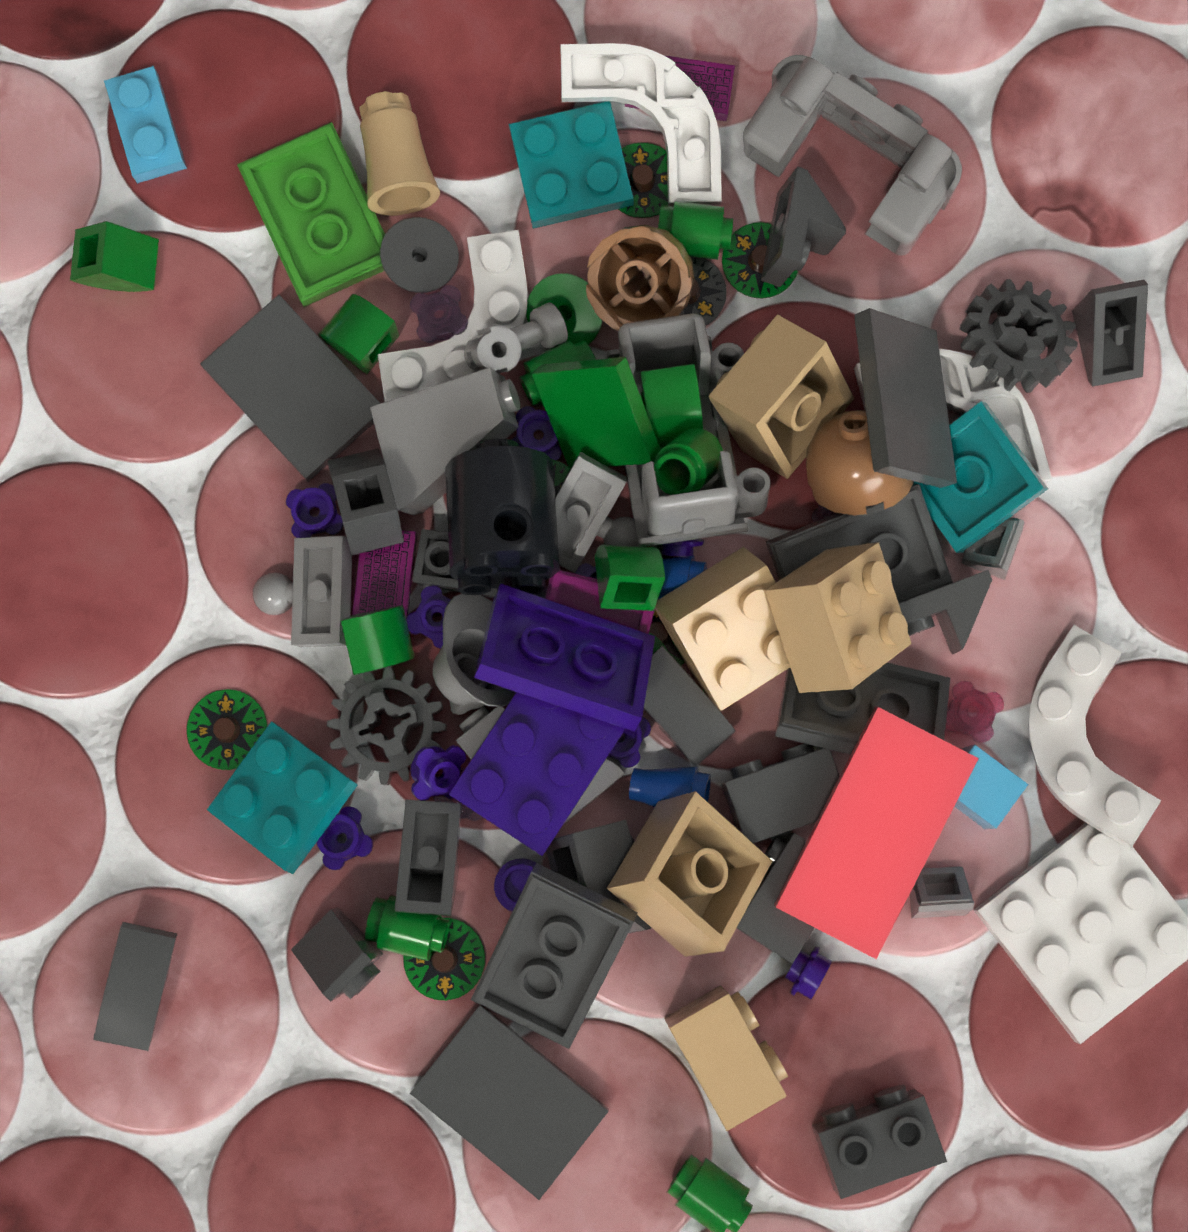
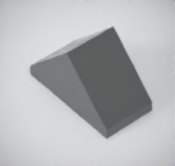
(1113, 331)

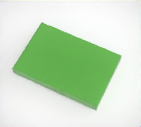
(316, 213)

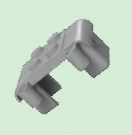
(808, 89)
(726, 498)

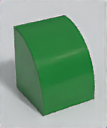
(114, 258)
(360, 332)
(671, 401)
(629, 577)
(377, 639)

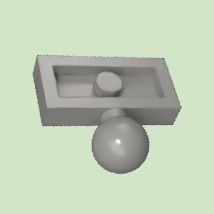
(583, 511)
(318, 591)

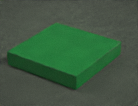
(597, 411)

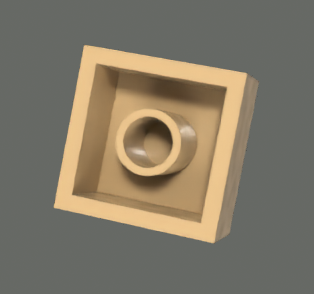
(781, 395)
(838, 618)
(726, 628)
(690, 875)
(725, 1057)

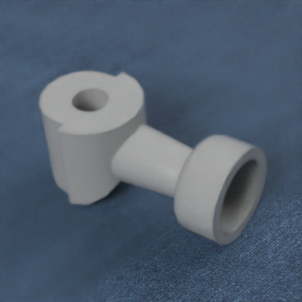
(502, 347)

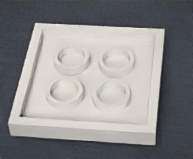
(1088, 929)

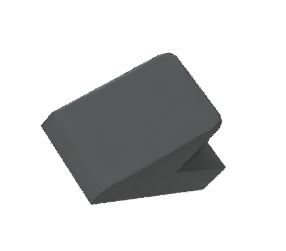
(799, 224)
(954, 607)
(428, 858)

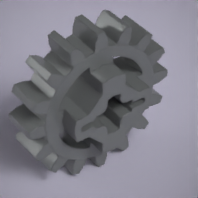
(1018, 336)
(378, 703)

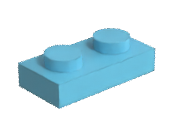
(145, 124)

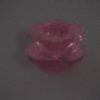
(986, 704)

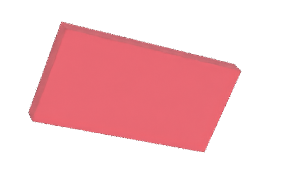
(876, 832)

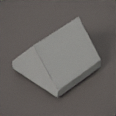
(995, 549)
(941, 893)

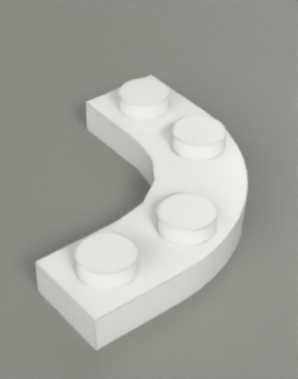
(666, 94)
(498, 301)
(967, 387)
(1061, 744)

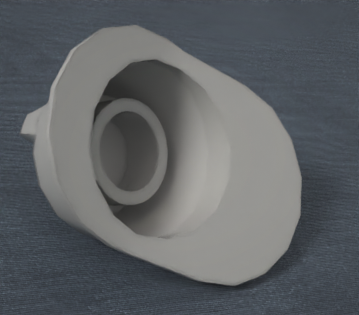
(457, 660)

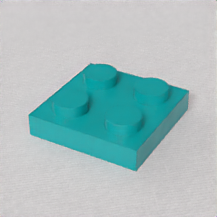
(571, 164)
(990, 476)
(282, 797)

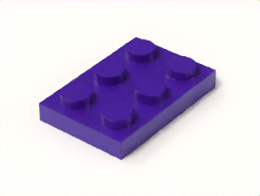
(566, 657)
(535, 768)

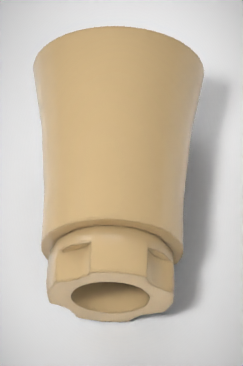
(395, 157)

